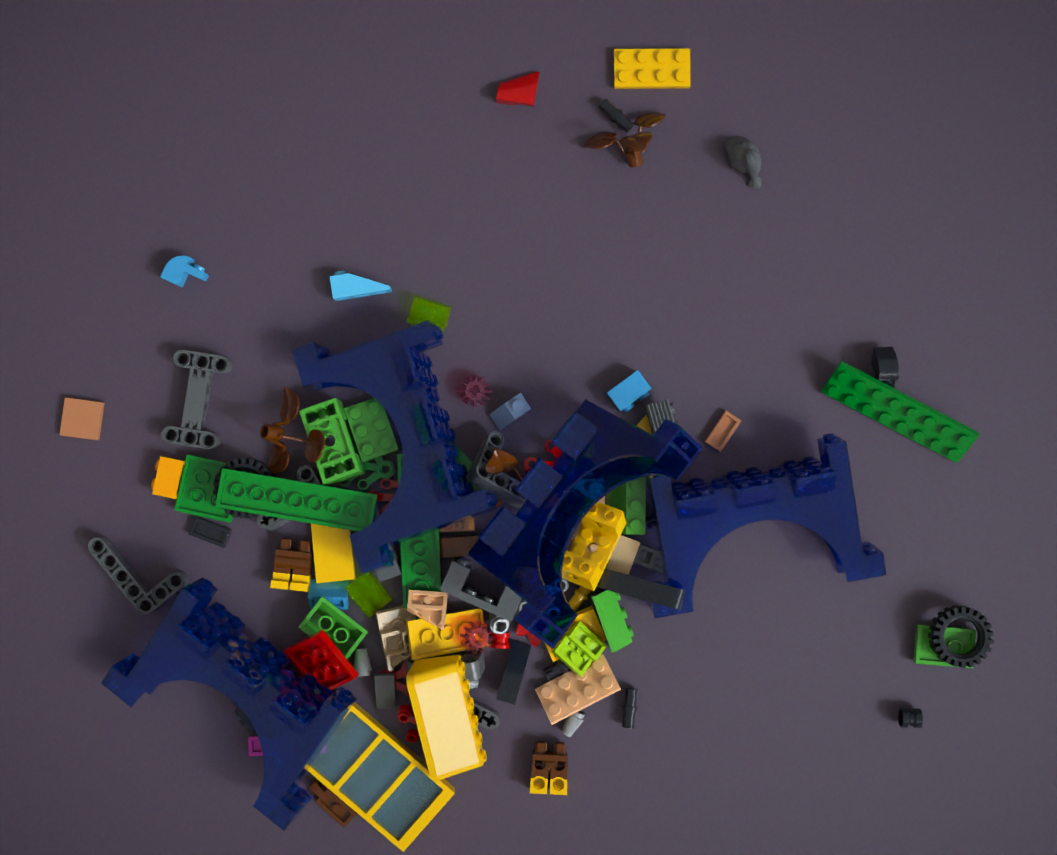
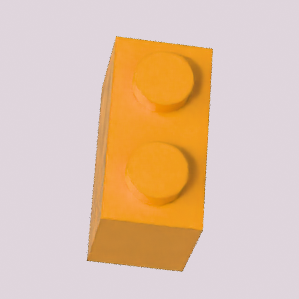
(168, 477)

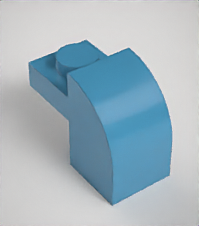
(180, 267)

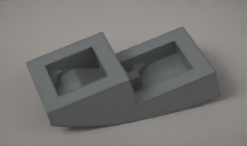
(649, 558)
(385, 690)

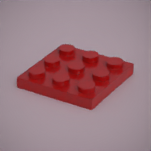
(321, 659)

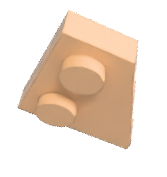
(428, 606)

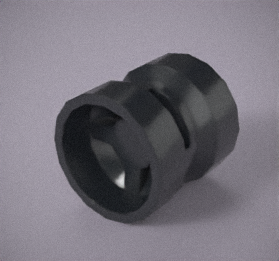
(913, 717)

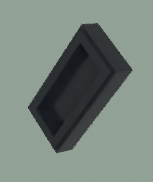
(210, 532)

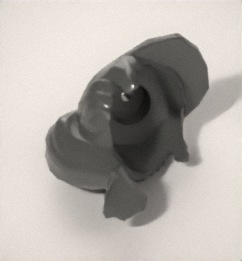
(745, 158)

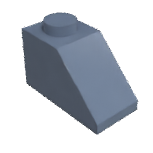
(510, 411)

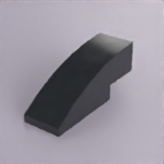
(513, 672)

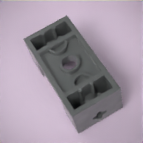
(454, 582)

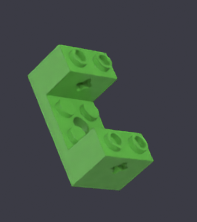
(337, 461)

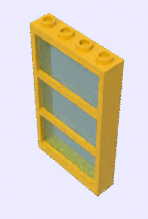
(380, 778)

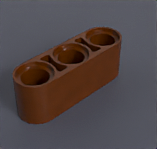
(457, 545)

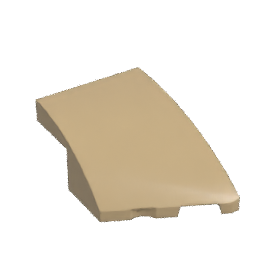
(394, 634)

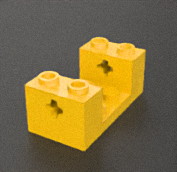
(599, 527)

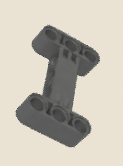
(196, 399)

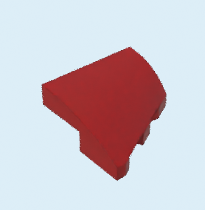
(518, 90)

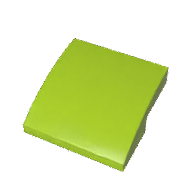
(579, 648)

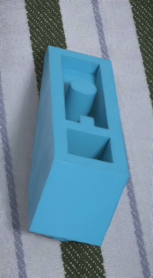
(350, 286)

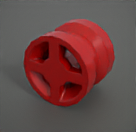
(500, 641)

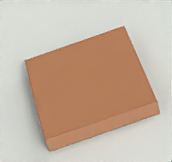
(82, 418)

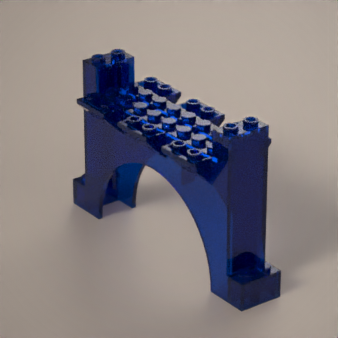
(595, 458)
(432, 481)
(805, 492)
(288, 713)

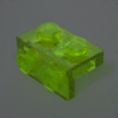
(427, 309)
(368, 594)

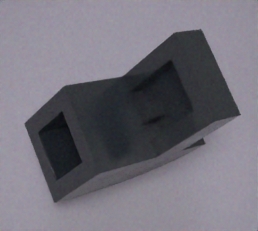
(885, 365)

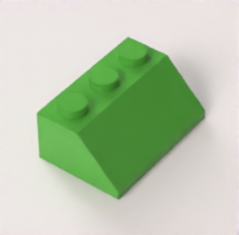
(632, 501)
(612, 619)
(336, 624)

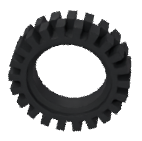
(241, 464)
(983, 636)

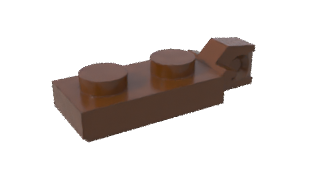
(332, 804)

